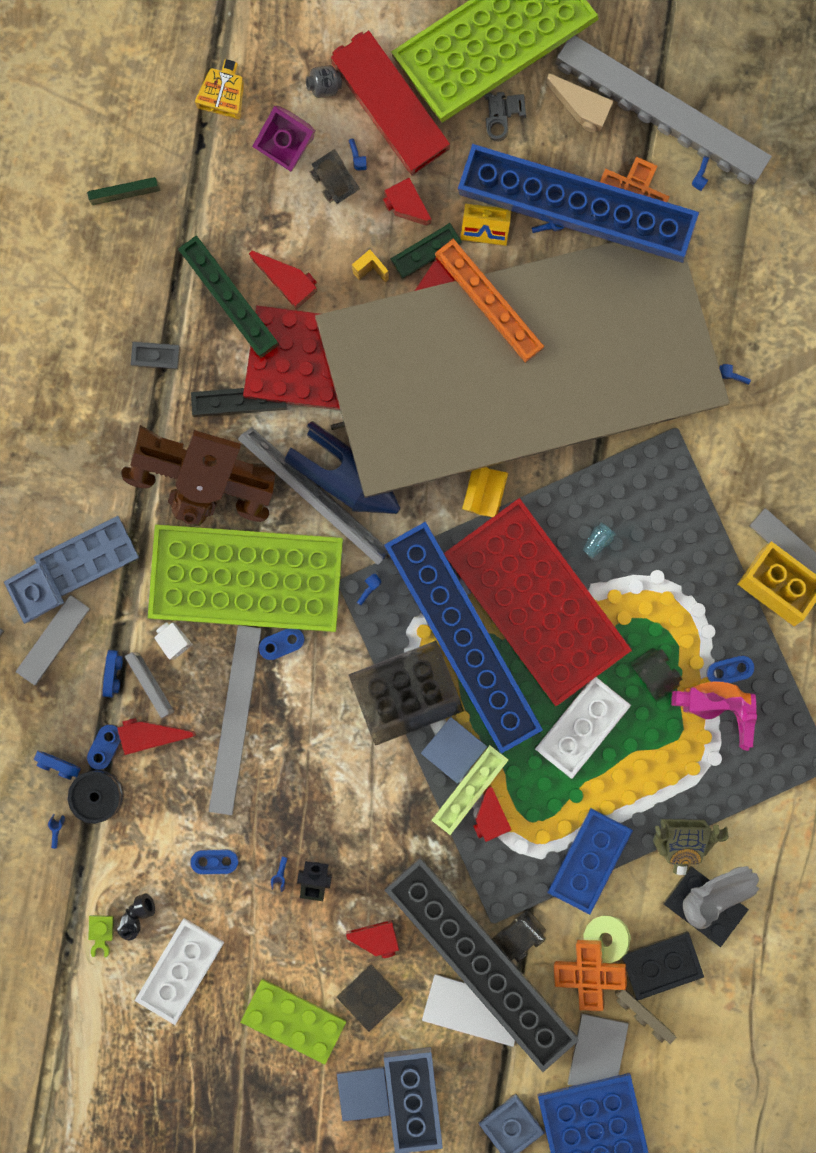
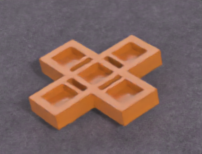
(637, 179)
(590, 975)

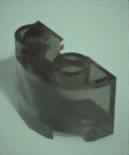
(333, 177)
(656, 673)
(520, 936)

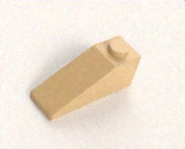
(585, 106)

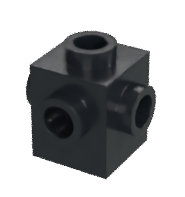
(314, 880)

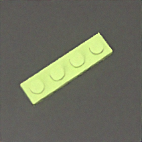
(469, 790)

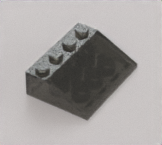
(406, 693)

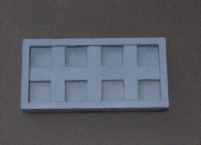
(89, 556)

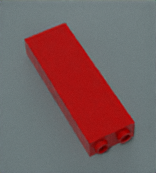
(389, 102)

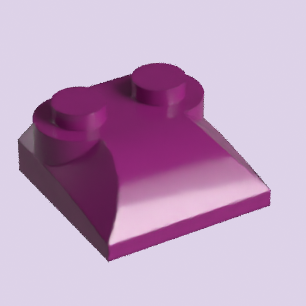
(284, 137)

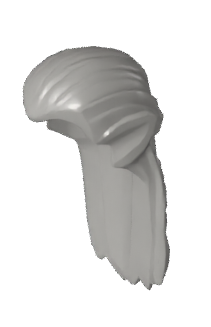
(708, 901)

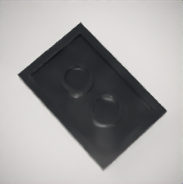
(727, 919)
(662, 965)

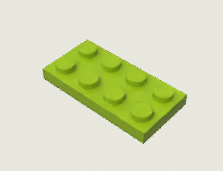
(293, 1021)

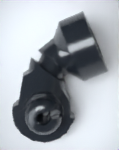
(130, 924)

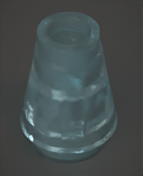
(599, 539)

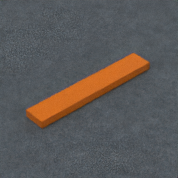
(489, 300)

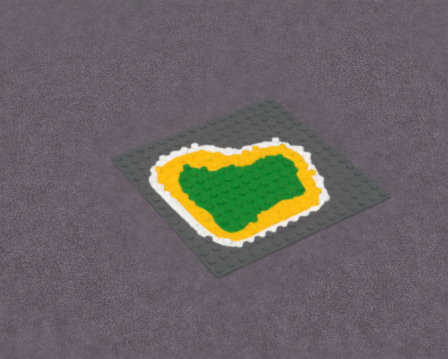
(663, 587)

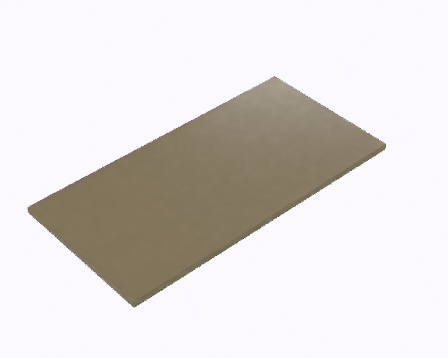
(443, 393)

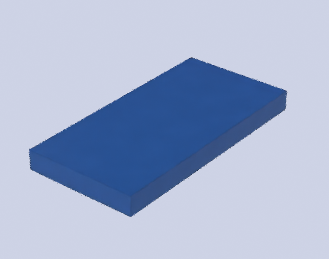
(590, 861)

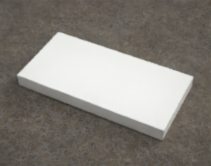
(582, 727)
(179, 971)
(458, 1008)

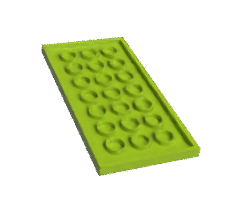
(485, 46)
(245, 578)

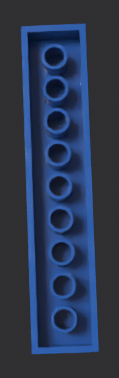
(578, 203)
(463, 637)

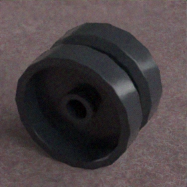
(81, 796)

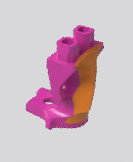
(714, 698)

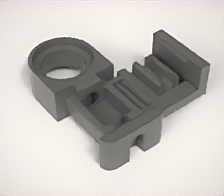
(503, 108)

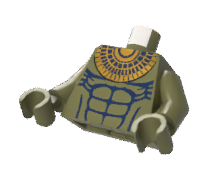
(686, 841)

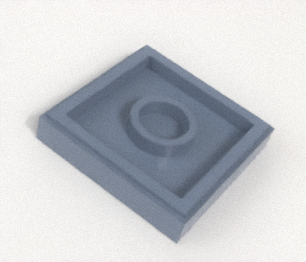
(33, 592)
(454, 750)
(363, 1094)
(511, 1126)

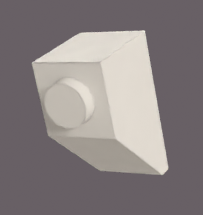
(172, 640)

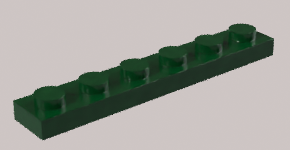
(228, 296)

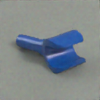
(359, 161)
(700, 181)
(547, 226)
(727, 373)
(373, 582)
(55, 827)
(280, 873)

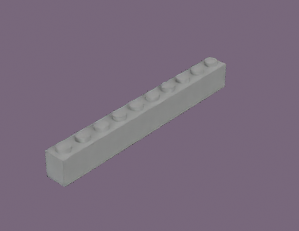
(663, 110)

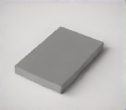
(149, 684)
(598, 1049)

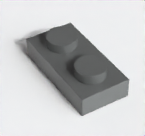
(155, 355)

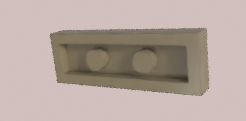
(644, 1016)

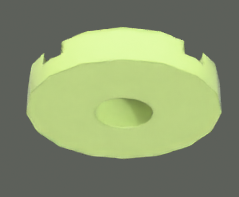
(619, 933)

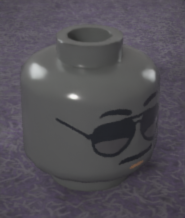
(324, 81)

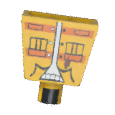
(222, 91)

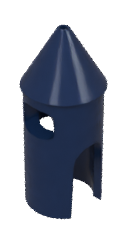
(344, 480)

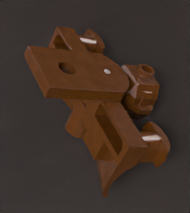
(201, 475)

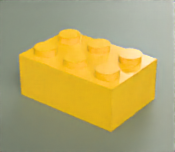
(781, 583)

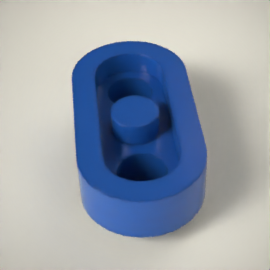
(281, 643)
(113, 663)
(729, 669)
(104, 747)
(48, 761)
(214, 861)

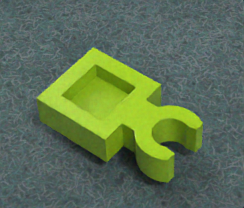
(100, 930)

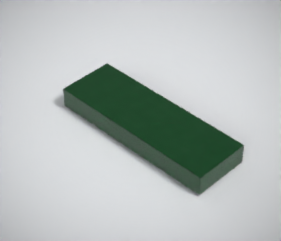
(123, 191)
(424, 251)

